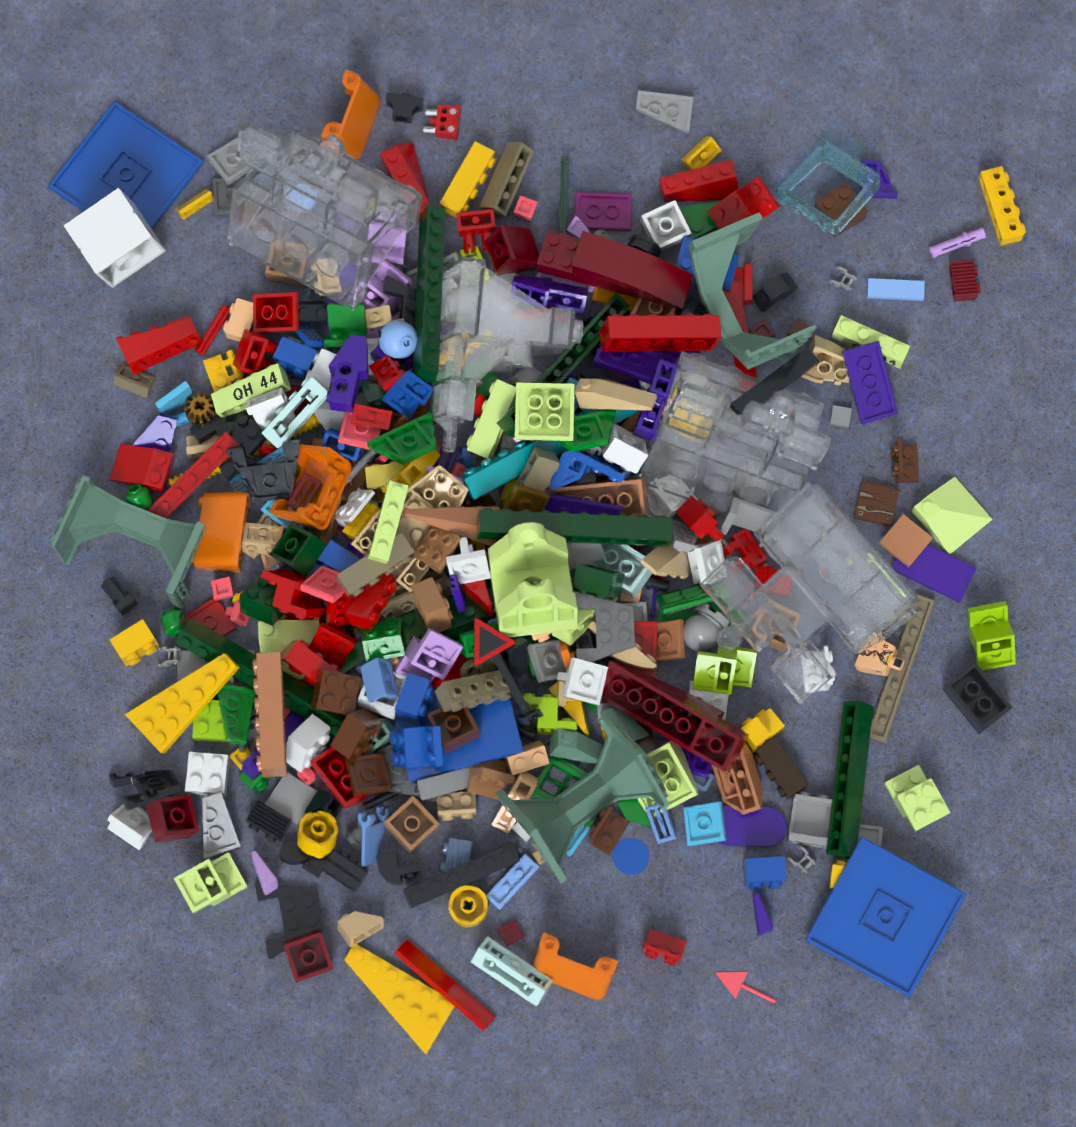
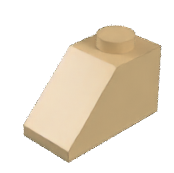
(359, 926)

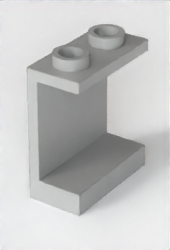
(745, 516)

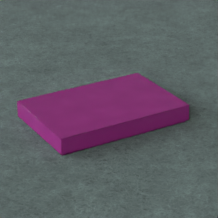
(604, 211)

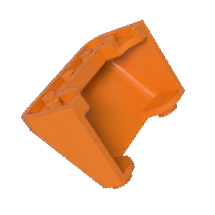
(358, 116)
(333, 473)
(225, 523)
(571, 974)

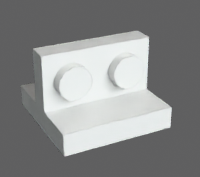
(705, 559)
(469, 565)
(584, 681)
(130, 825)

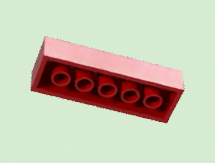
(660, 333)

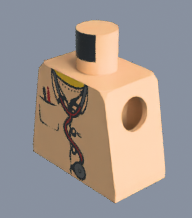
(879, 659)

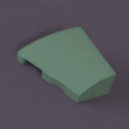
(626, 722)

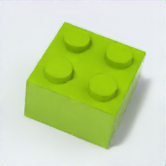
(209, 725)

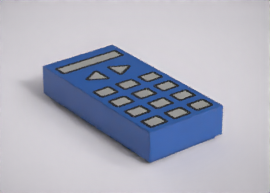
(309, 336)

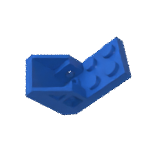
(578, 463)

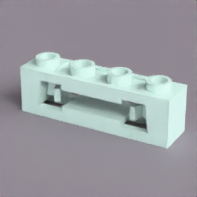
(275, 435)
(511, 971)

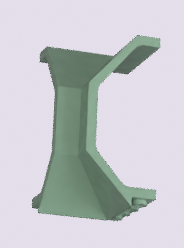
(710, 262)
(96, 513)
(619, 775)

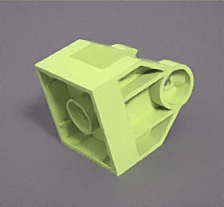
(532, 582)

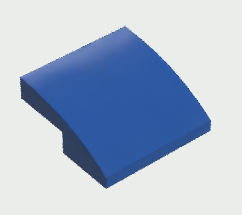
(407, 394)

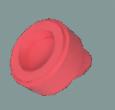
(307, 775)

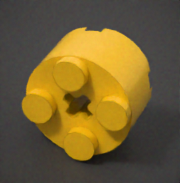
(317, 834)
(470, 895)

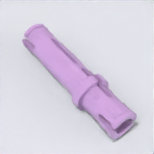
(964, 239)

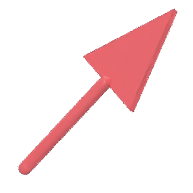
(734, 982)

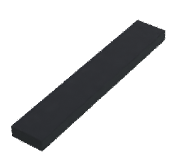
(777, 380)

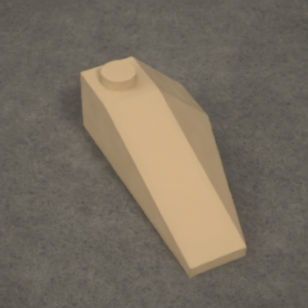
(831, 363)
(612, 395)
(666, 561)

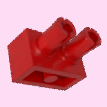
(475, 224)
(251, 351)
(699, 518)

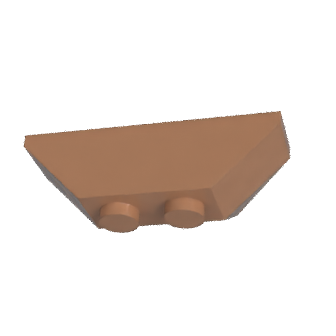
(741, 785)

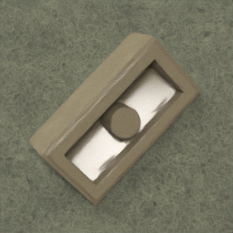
(139, 383)

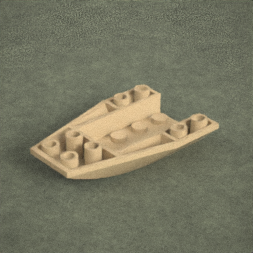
(433, 490)

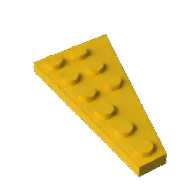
(175, 708)
(412, 1004)

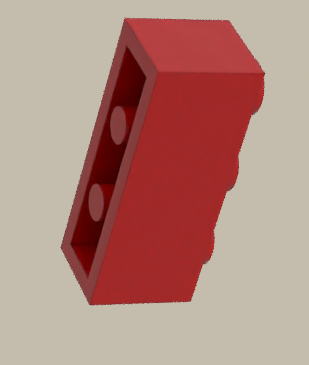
(370, 603)

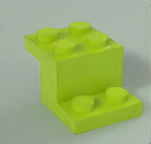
(991, 635)
(723, 670)
(549, 707)

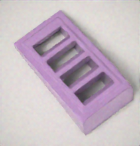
(266, 877)

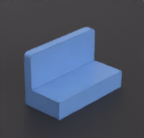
(379, 679)

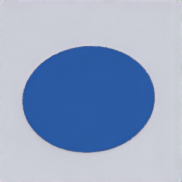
(630, 856)

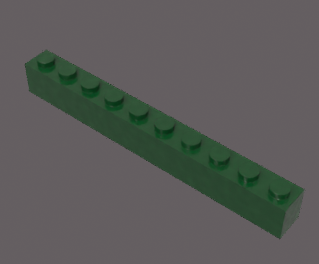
(429, 292)
(568, 360)
(580, 527)
(210, 645)

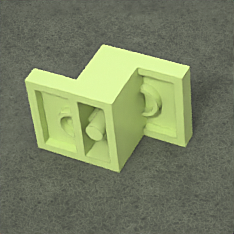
(917, 798)
(210, 882)

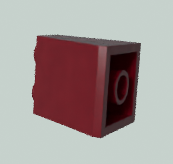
(512, 250)

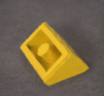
(702, 153)
(195, 204)

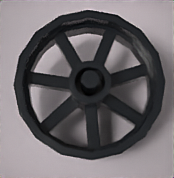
(645, 244)

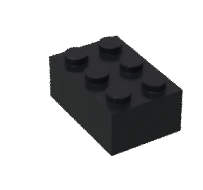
(977, 698)

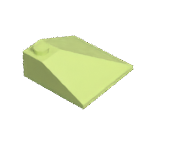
(544, 411)
(951, 515)
(282, 633)
(674, 773)

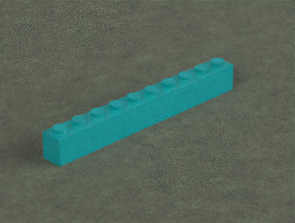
(511, 462)

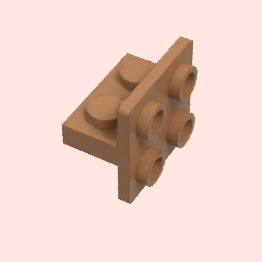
(436, 547)
(489, 778)

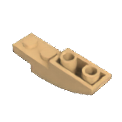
(632, 656)

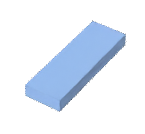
(895, 289)
(512, 881)

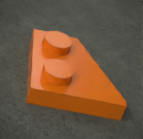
(567, 653)

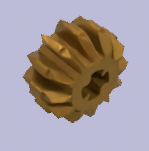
(195, 413)

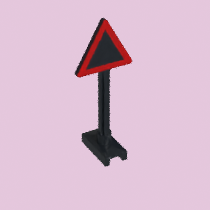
(489, 644)

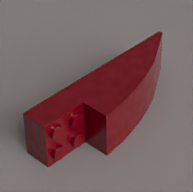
(613, 267)
(674, 715)

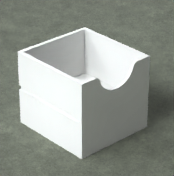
(114, 238)

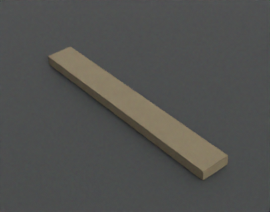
(897, 679)

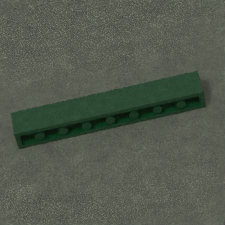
(849, 779)

